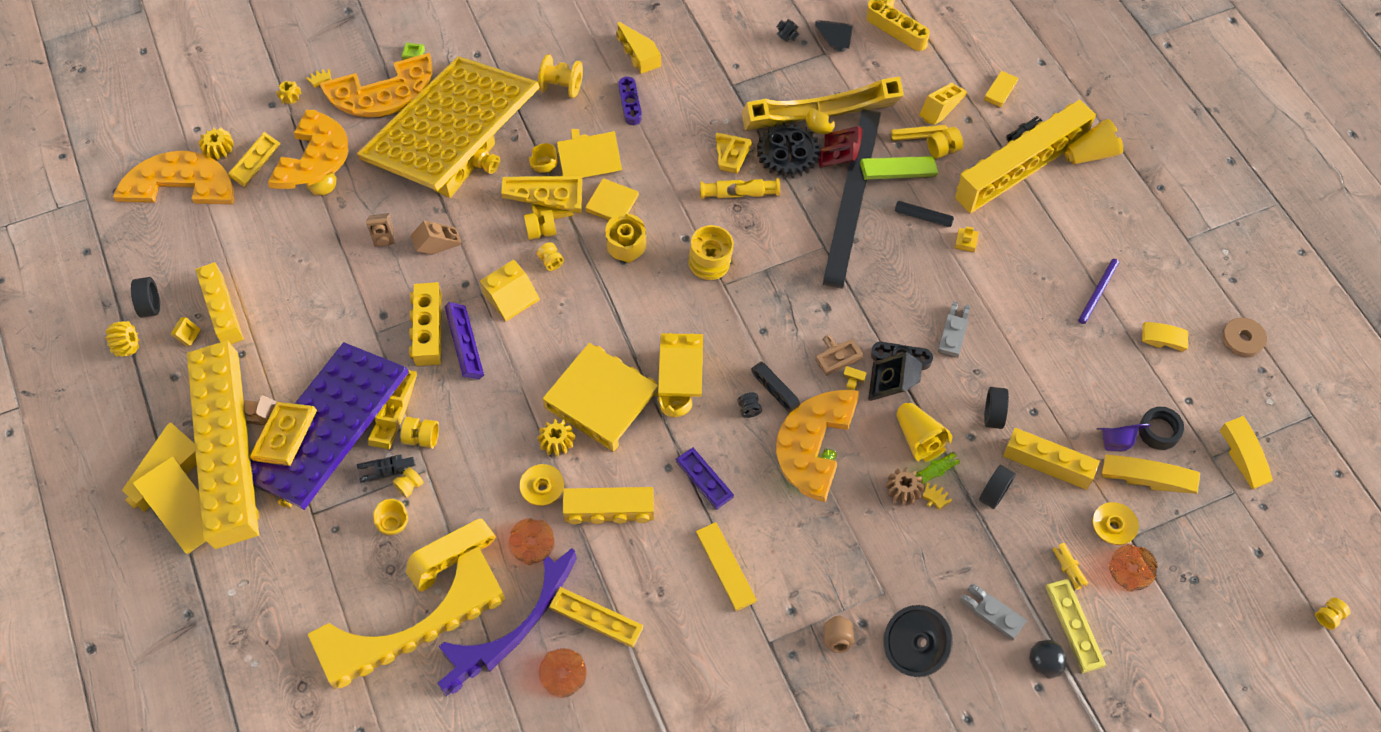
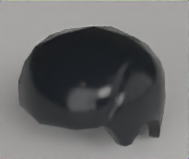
(1048, 658)

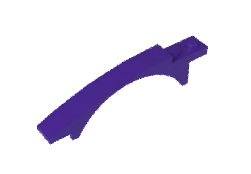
(470, 658)

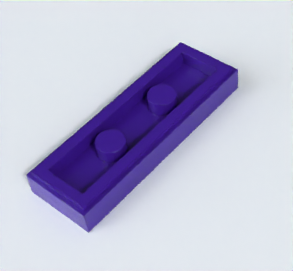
(704, 478)

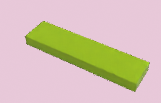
(898, 167)

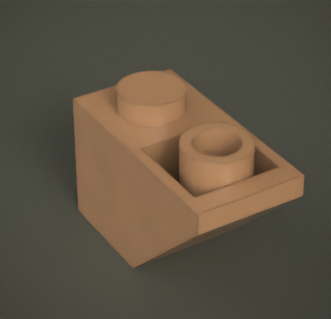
(381, 229)
(434, 237)

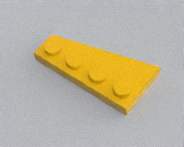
(547, 191)

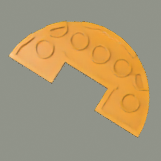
(383, 96)
(322, 156)
(177, 170)
(802, 437)

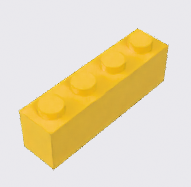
(219, 303)
(1051, 458)
(608, 504)

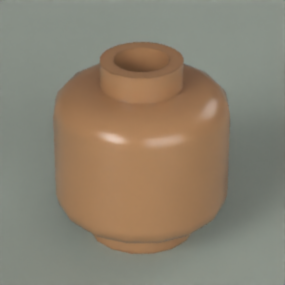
(839, 634)

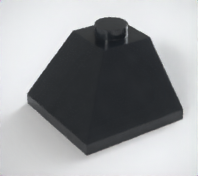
(835, 33)
(894, 375)

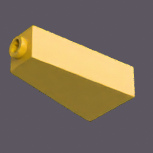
(169, 444)

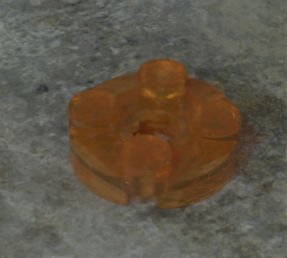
(531, 553)
(1129, 579)
(571, 682)

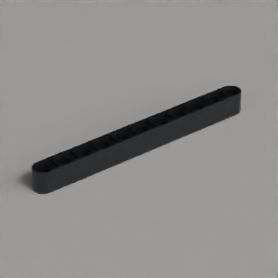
(851, 204)

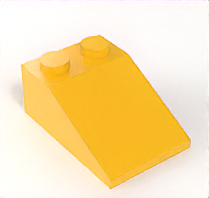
(681, 365)

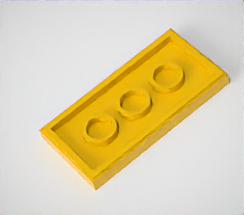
(174, 502)

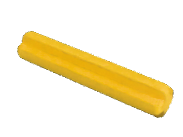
(915, 133)

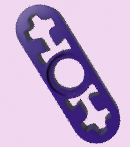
(627, 107)

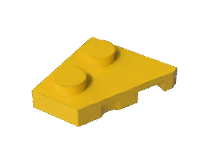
(731, 151)

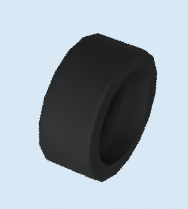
(145, 297)
(996, 407)
(1167, 415)
(997, 486)

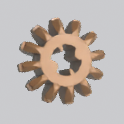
(902, 492)

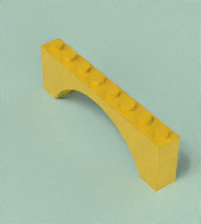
(767, 112)
(351, 655)

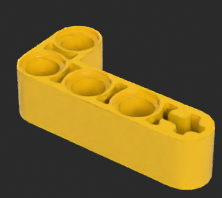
(897, 24)
(444, 552)

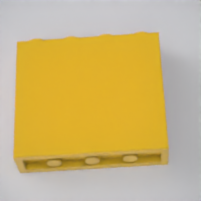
(600, 395)

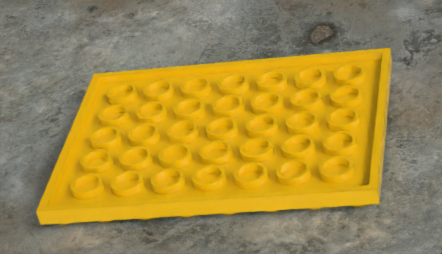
(448, 122)

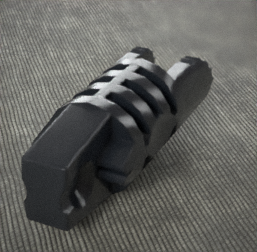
(386, 467)

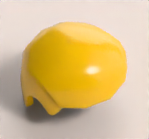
(818, 122)
(544, 158)
(325, 186)
(675, 405)
(390, 517)

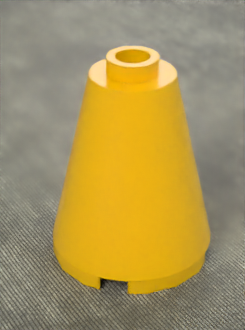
(1095, 144)
(922, 432)

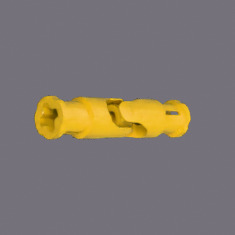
(752, 188)

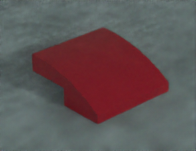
(840, 147)

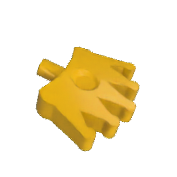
(316, 80)
(935, 497)

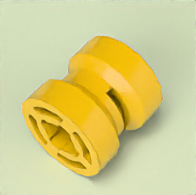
(488, 161)
(549, 255)
(406, 483)
(1332, 613)

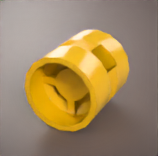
(946, 142)
(546, 228)
(415, 432)

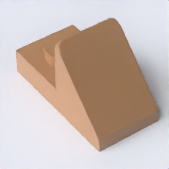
(259, 412)

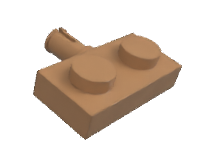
(838, 355)

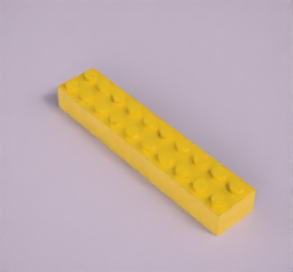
(221, 446)

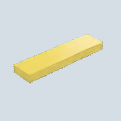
(1075, 626)

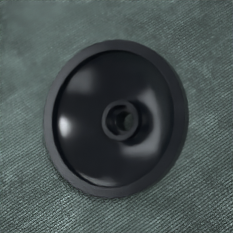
(904, 640)

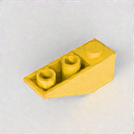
(640, 48)

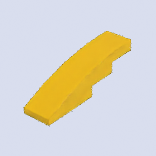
(392, 414)
(1151, 473)

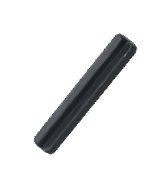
(924, 213)

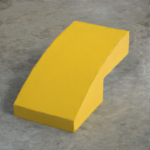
(1163, 334)

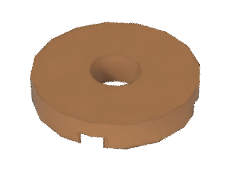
(1248, 327)

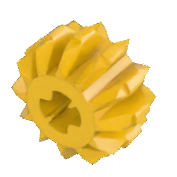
(216, 143)
(122, 338)
(552, 431)

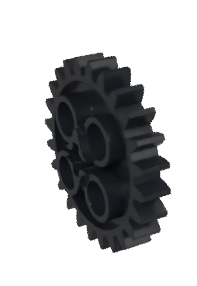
(774, 152)

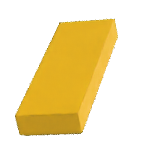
(254, 159)

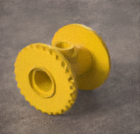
(560, 74)

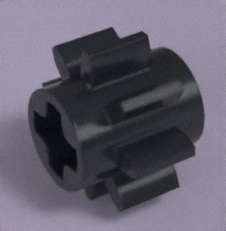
(787, 30)

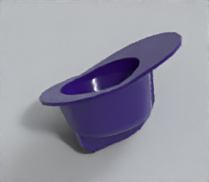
(1121, 438)

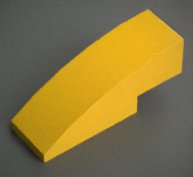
(1246, 452)

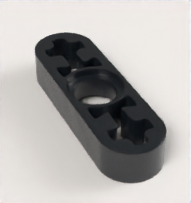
(887, 347)
(775, 386)

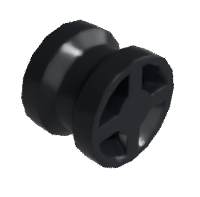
(749, 405)

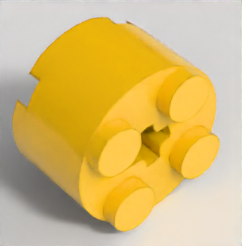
(625, 237)

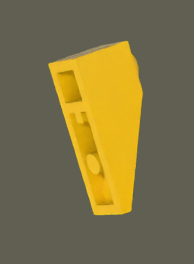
(941, 103)

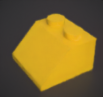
(509, 290)

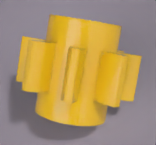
(288, 92)

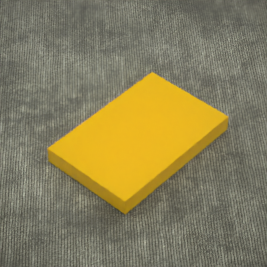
(589, 155)
(283, 433)

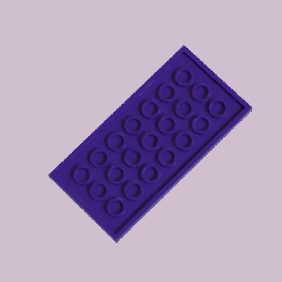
(347, 399)

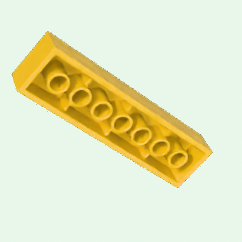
(1023, 156)

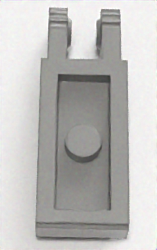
(954, 331)
(994, 612)

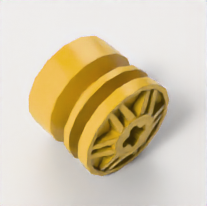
(710, 252)

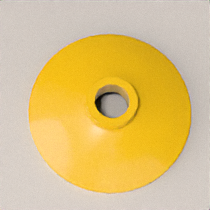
(540, 476)
(1119, 515)

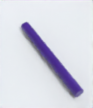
(1098, 291)

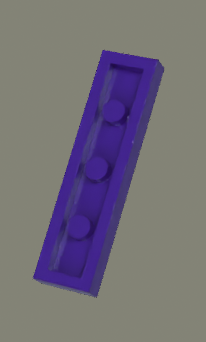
(464, 341)

